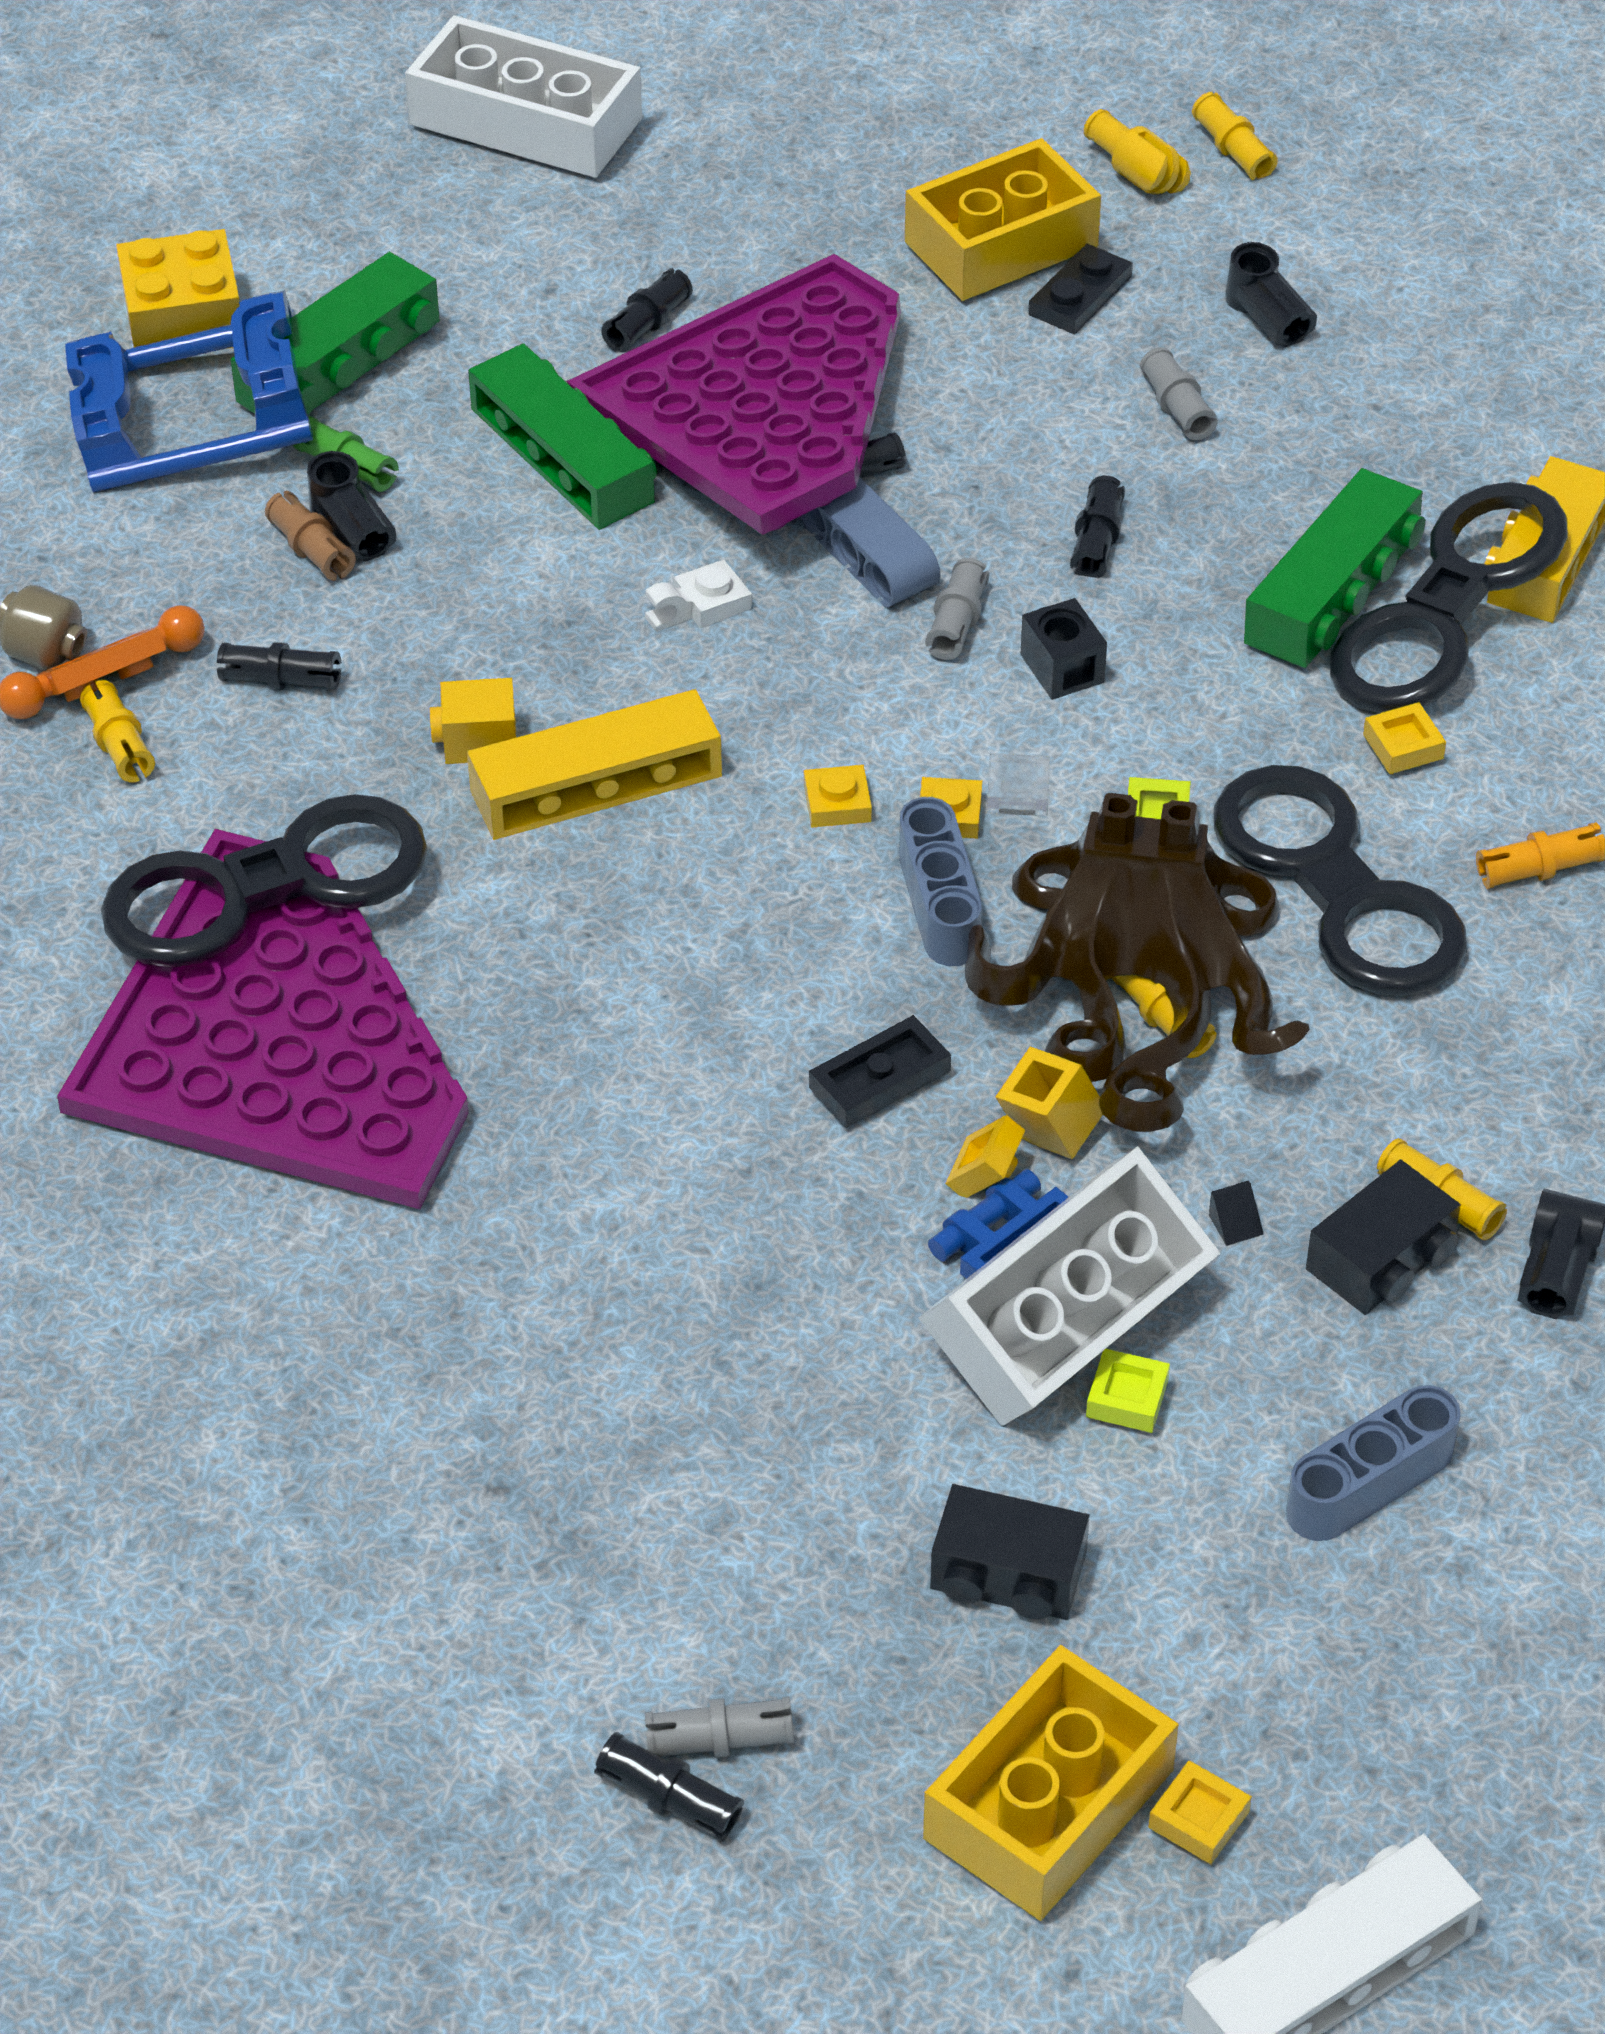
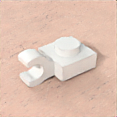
(699, 594)

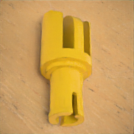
(1139, 154)

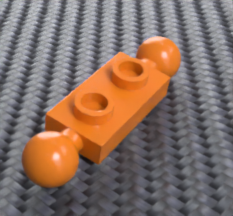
(177, 629)

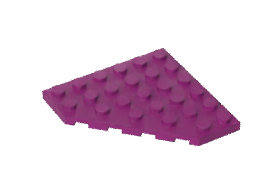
(763, 395)
(276, 1050)

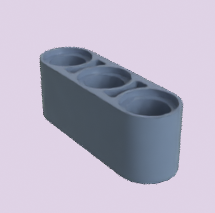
(876, 544)
(938, 879)
(1387, 1437)

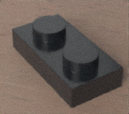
(1080, 288)
(879, 1071)

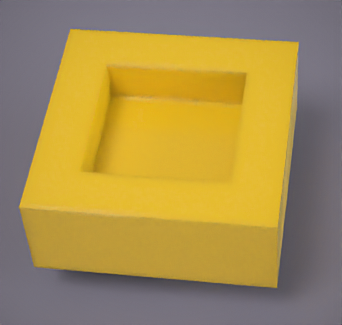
(1404, 738)
(837, 796)
(962, 796)
(986, 1157)
(1199, 1812)

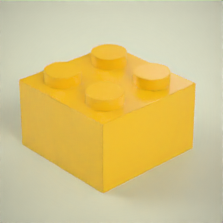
(177, 285)

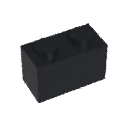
(1384, 1238)
(1009, 1552)

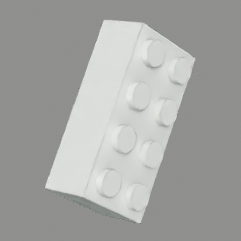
(524, 96)
(1069, 1286)

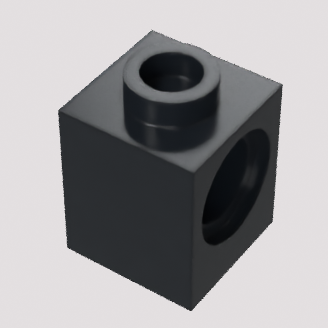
(1063, 648)

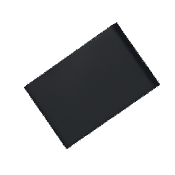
(1235, 1213)

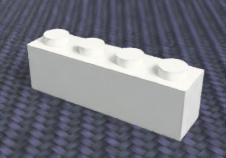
(1339, 1949)

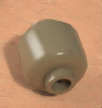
(41, 627)

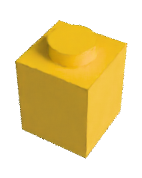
(473, 716)
(1051, 1102)

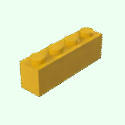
(594, 764)

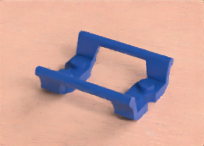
(265, 365)

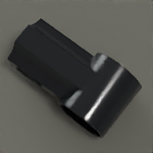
(1261, 291)
(347, 505)
(1562, 1245)

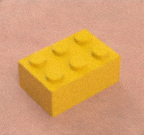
(1001, 218)
(1050, 1782)

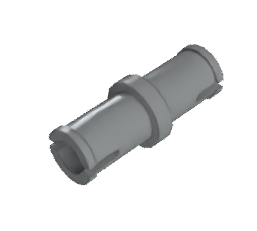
(1178, 393)
(957, 608)
(720, 1727)

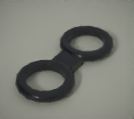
(1448, 596)
(263, 878)
(1340, 881)

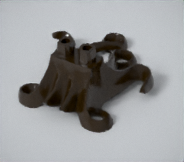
(1150, 906)

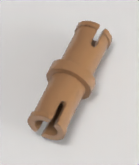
(310, 535)

